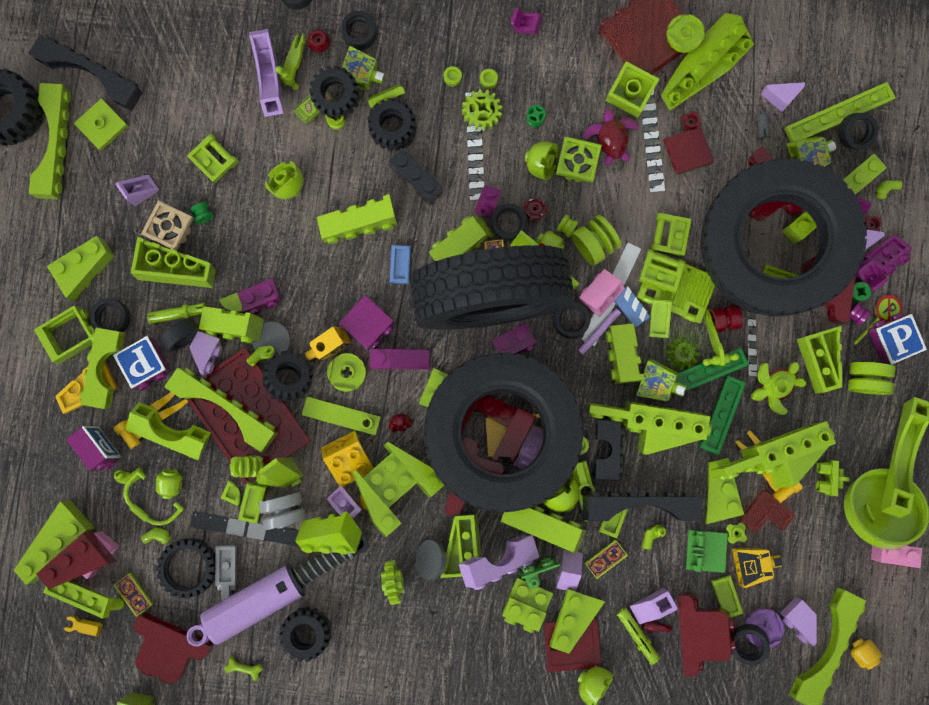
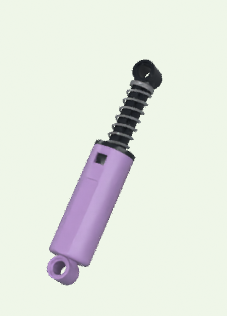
(263, 598)

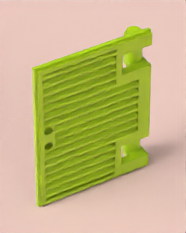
(693, 290)

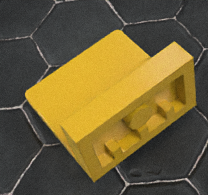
(344, 457)

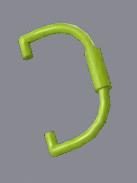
(139, 512)

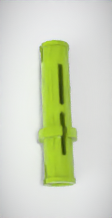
(176, 313)
(650, 654)

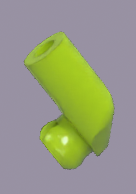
(885, 187)
(263, 352)
(123, 476)
(651, 534)

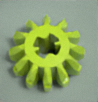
(246, 466)

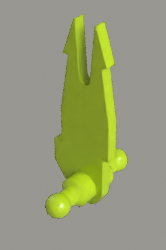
(292, 63)
(720, 358)

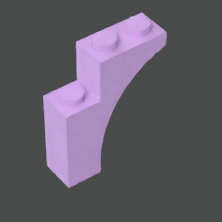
(269, 83)

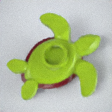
(777, 385)

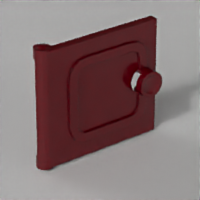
(582, 656)

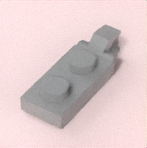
(226, 569)

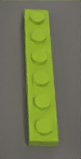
(834, 115)

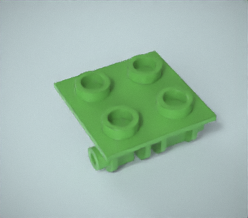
(706, 551)
(530, 572)

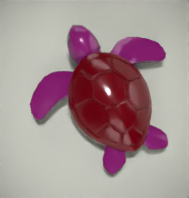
(612, 136)

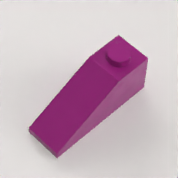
(399, 359)

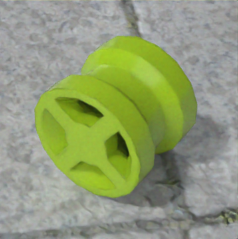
(336, 123)
(567, 225)

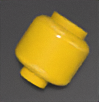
(866, 653)

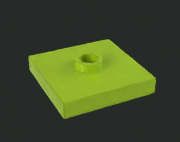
(101, 124)

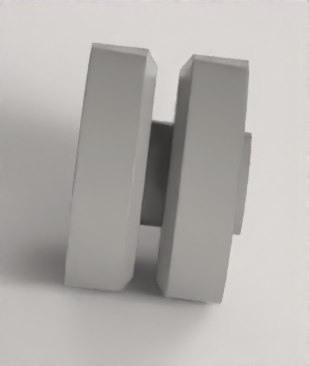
(282, 511)

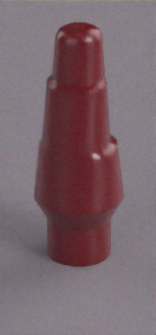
(655, 627)

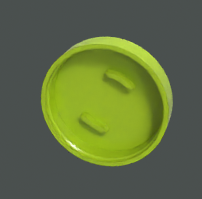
(876, 527)

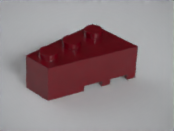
(76, 560)

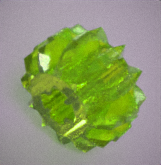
(679, 346)

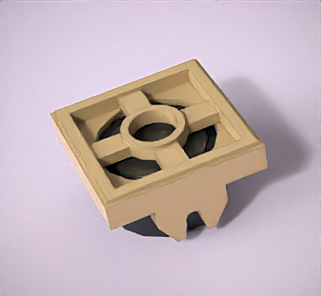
(169, 227)

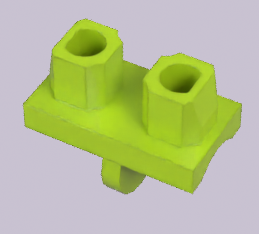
(833, 477)

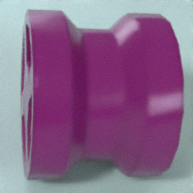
(858, 313)

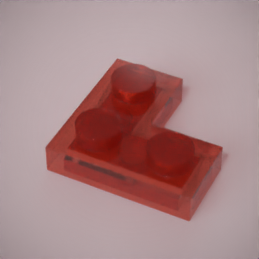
(765, 508)

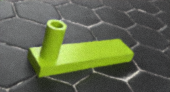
(341, 416)
(85, 598)

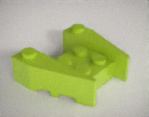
(390, 482)

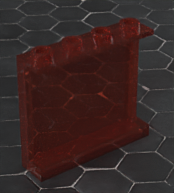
(640, 33)

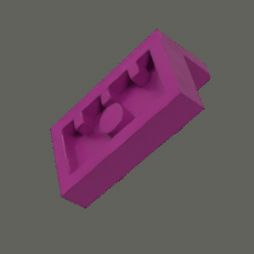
(890, 255)
(259, 297)
(515, 341)

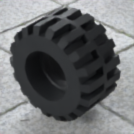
(324, 81)
(388, 110)
(291, 362)
(293, 645)

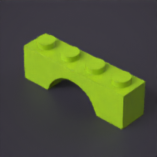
(96, 391)
(146, 423)

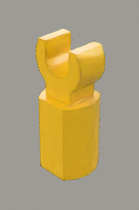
(84, 626)

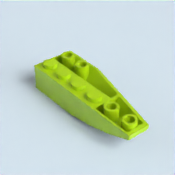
(720, 50)

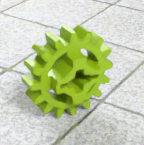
(479, 102)
(392, 582)

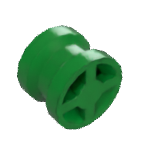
(535, 111)
(201, 213)
(865, 291)

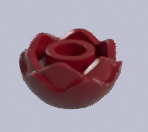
(320, 46)
(535, 203)
(400, 422)

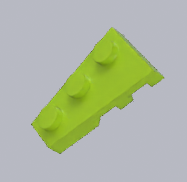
(722, 496)
(573, 619)

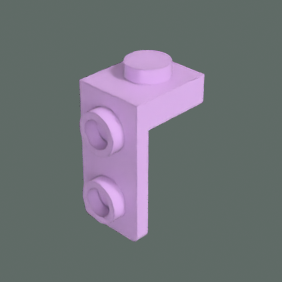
(530, 448)

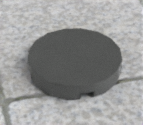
(274, 335)
(431, 559)

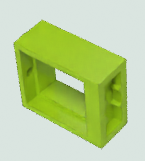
(49, 342)

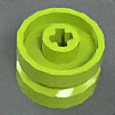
(870, 378)

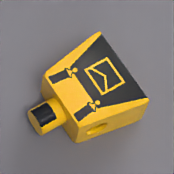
(333, 339)
(754, 565)

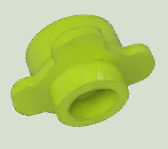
(740, 528)

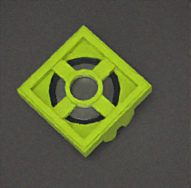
(578, 160)

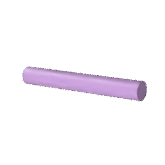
(599, 331)

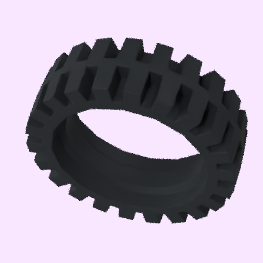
(164, 574)

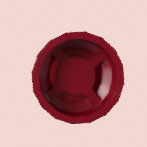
(725, 318)

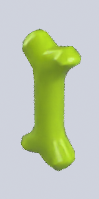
(235, 666)

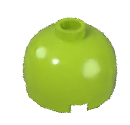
(541, 159)
(285, 181)
(565, 498)
(594, 684)

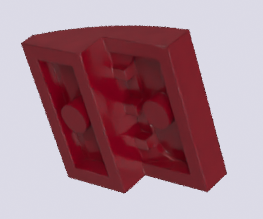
(688, 151)

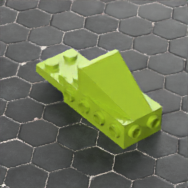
(657, 426)
(783, 457)

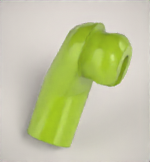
(158, 534)

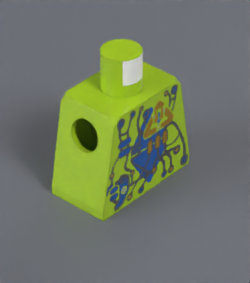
(362, 68)
(812, 149)
(660, 382)

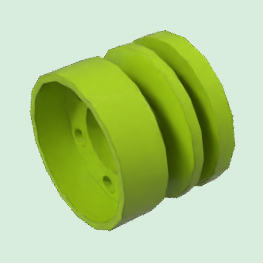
(596, 240)

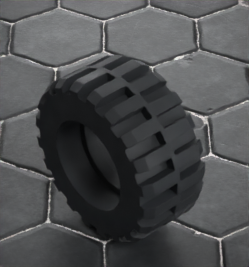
(26, 109)

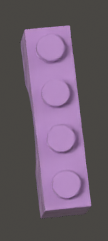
(479, 571)

